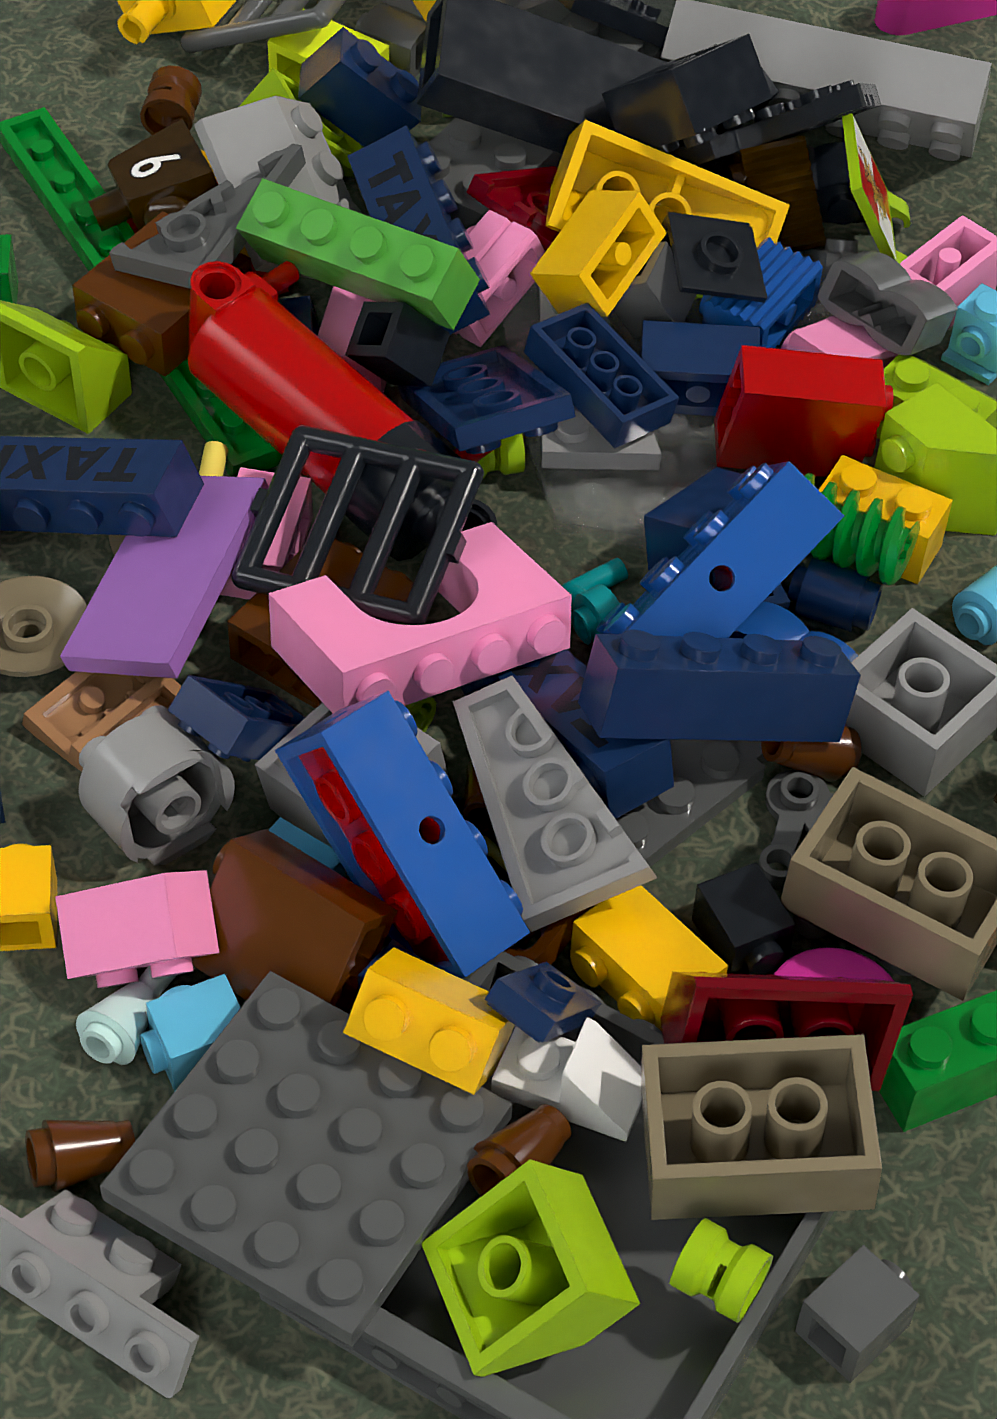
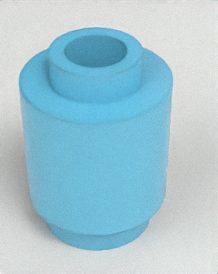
(976, 609)

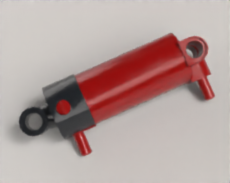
(287, 377)

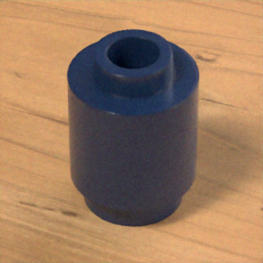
(834, 595)

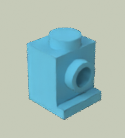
(975, 336)

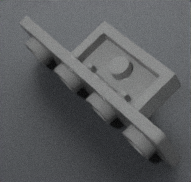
(98, 1286)

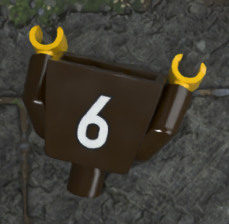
(154, 178)

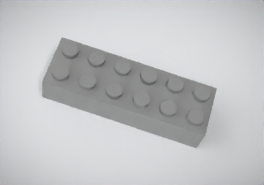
(923, 93)

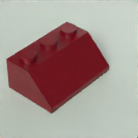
(777, 1007)

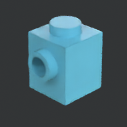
(186, 1024)

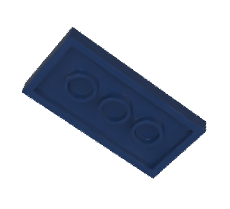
(489, 399)

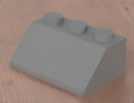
(251, 132)

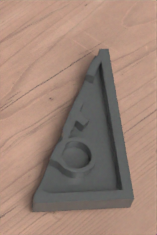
(205, 227)

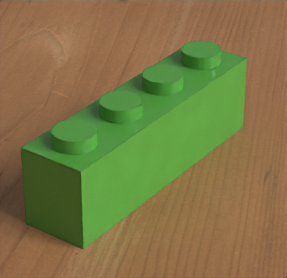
(358, 252)

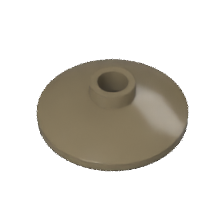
(41, 609)

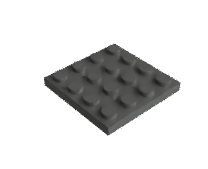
(304, 1159)

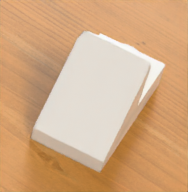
(585, 1079)

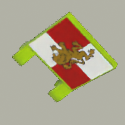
(870, 192)

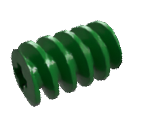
(867, 537)

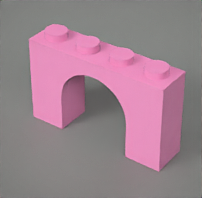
(506, 619)

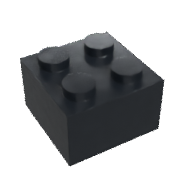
(690, 96)

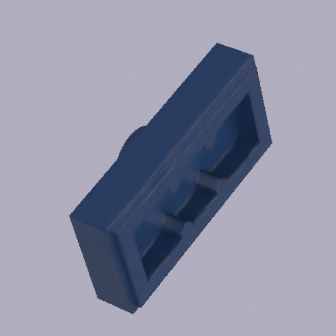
(542, 1002)

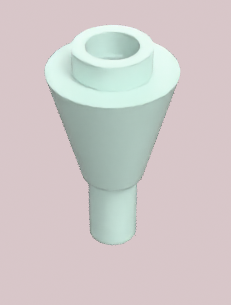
(114, 1025)

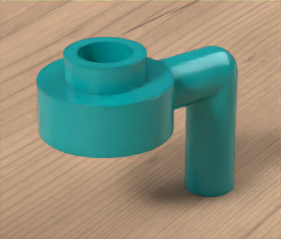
(593, 598)

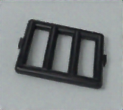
(355, 452)

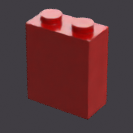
(800, 409)

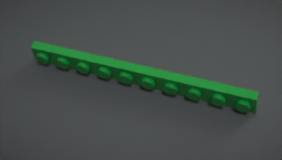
(64, 189)

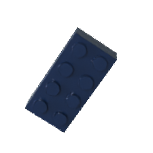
(601, 374)
(233, 717)

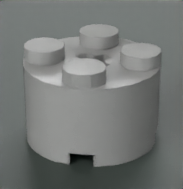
(153, 786)

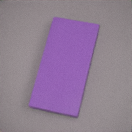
(164, 587)

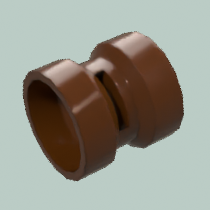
(170, 98)

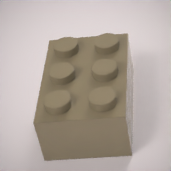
(899, 882)
(759, 1127)

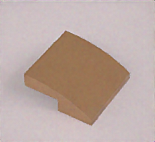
(93, 707)

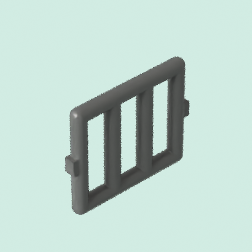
(249, 27)

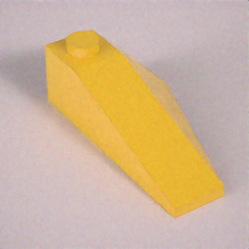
(612, 162)

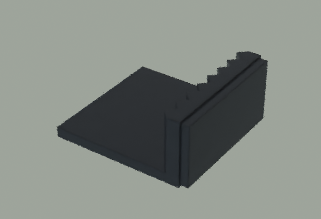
(715, 257)

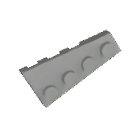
(546, 816)

